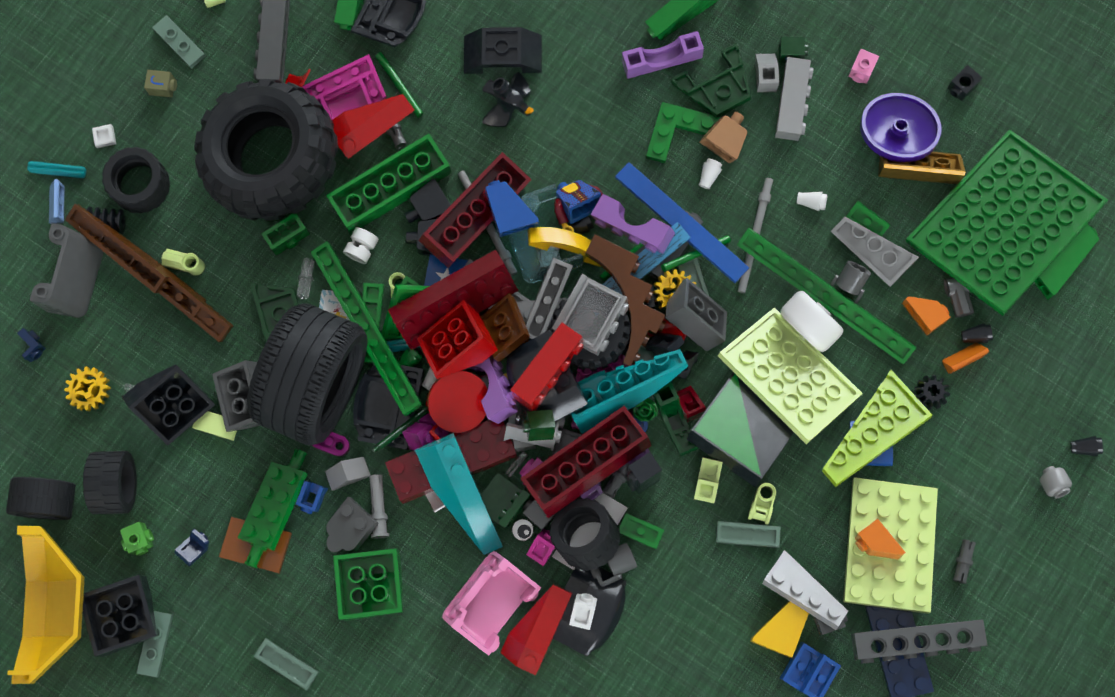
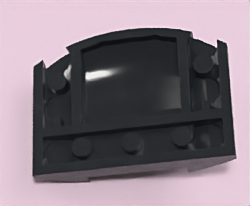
(389, 20)
(563, 397)
(376, 409)
(606, 614)

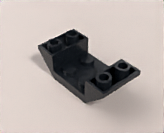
(502, 49)

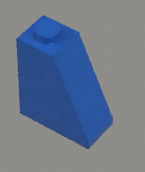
(508, 209)

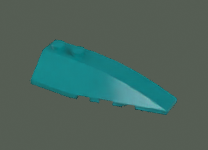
(625, 387)
(457, 490)

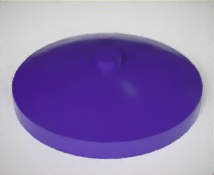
(900, 127)

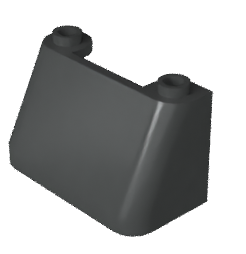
(73, 275)

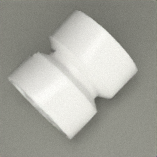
(361, 244)

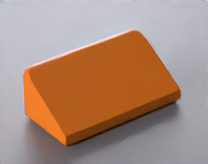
(964, 357)

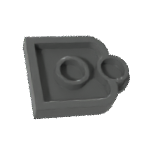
(349, 527)

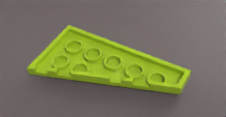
(882, 423)

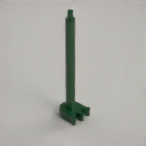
(397, 432)

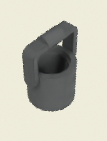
(852, 279)
(621, 563)

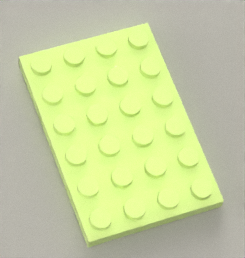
(790, 375)
(911, 520)

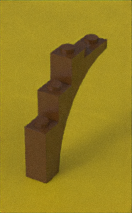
(620, 265)

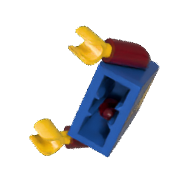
(575, 202)

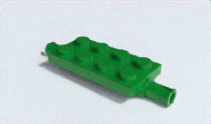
(272, 507)

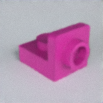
(541, 548)

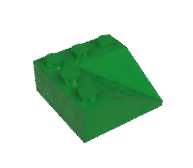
(368, 584)

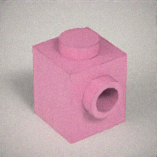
(863, 66)

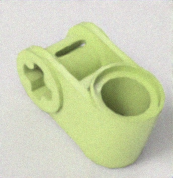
(762, 504)

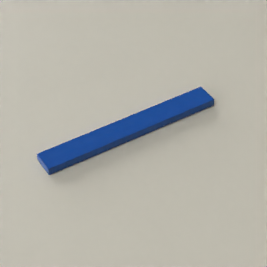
(672, 213)

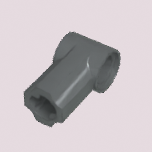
(959, 297)

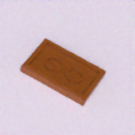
(238, 550)

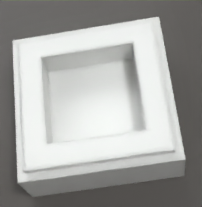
(104, 136)

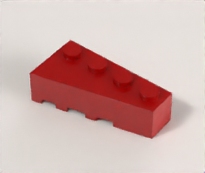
(547, 367)

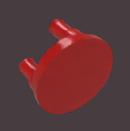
(456, 401)

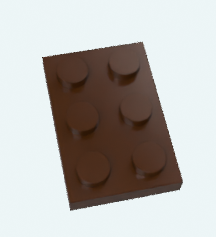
(505, 326)

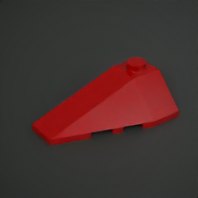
(366, 123)
(533, 634)

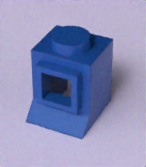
(304, 494)

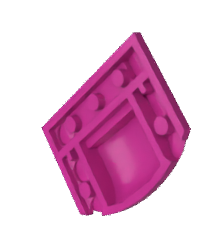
(348, 87)

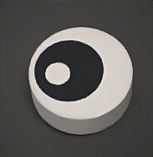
(522, 530)

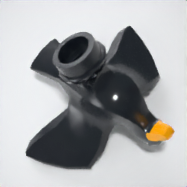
(508, 98)

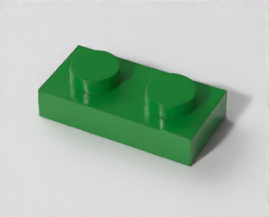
(868, 219)
(640, 531)

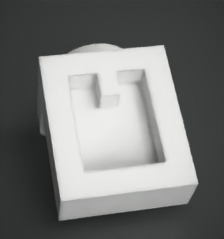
(583, 611)

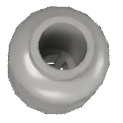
(1055, 482)

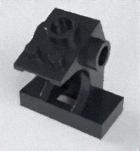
(665, 343)

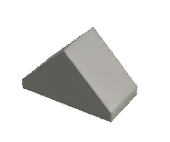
(347, 472)

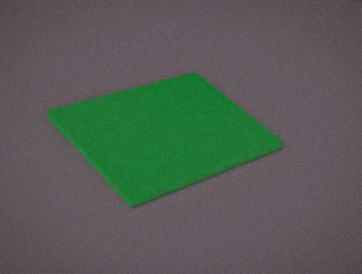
(1006, 221)

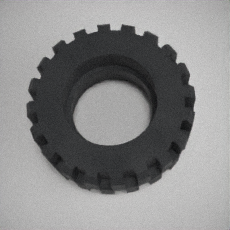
(615, 348)

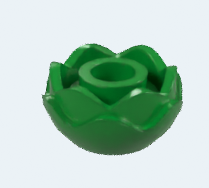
(648, 414)

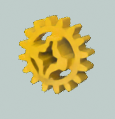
(95, 393)

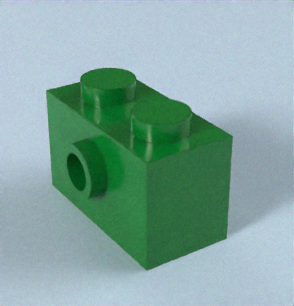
(285, 234)

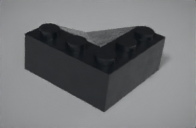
(168, 402)
(119, 615)

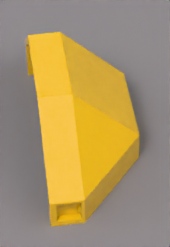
(50, 608)

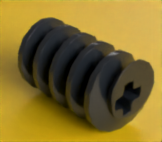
(114, 220)

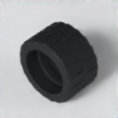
(126, 160)
(109, 482)
(40, 498)
(597, 551)

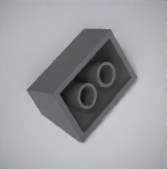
(697, 315)
(232, 392)

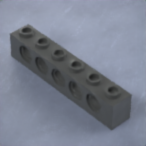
(972, 629)

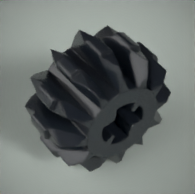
(936, 386)

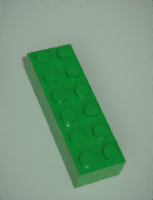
(389, 183)

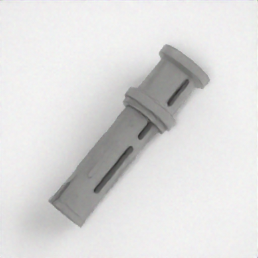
(378, 510)

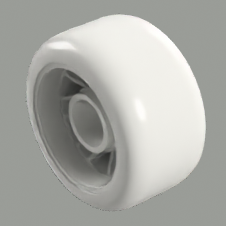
(811, 321)

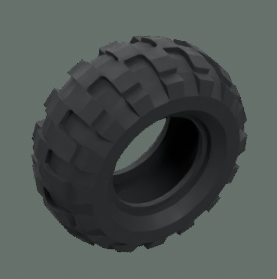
(240, 117)

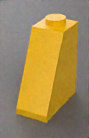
(782, 630)

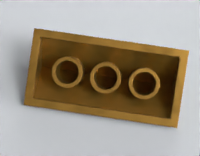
(933, 168)

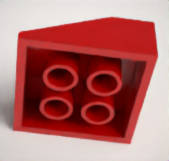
(457, 341)

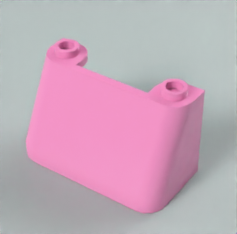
(489, 601)

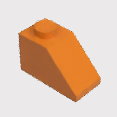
(927, 313)
(878, 542)

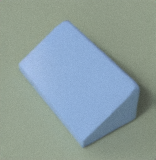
(56, 202)

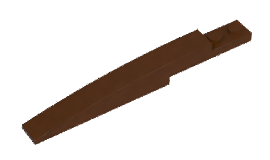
(149, 272)

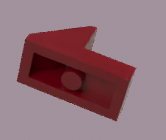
(691, 404)

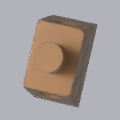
(726, 137)

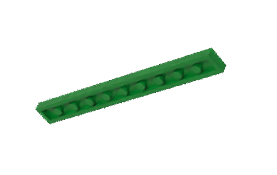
(826, 295)
(358, 313)

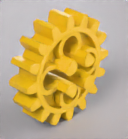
(666, 283)

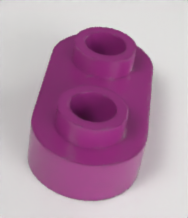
(330, 443)

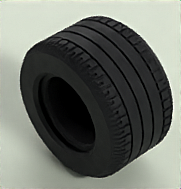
(306, 373)

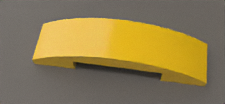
(567, 240)

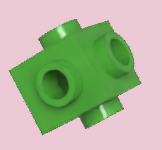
(137, 539)

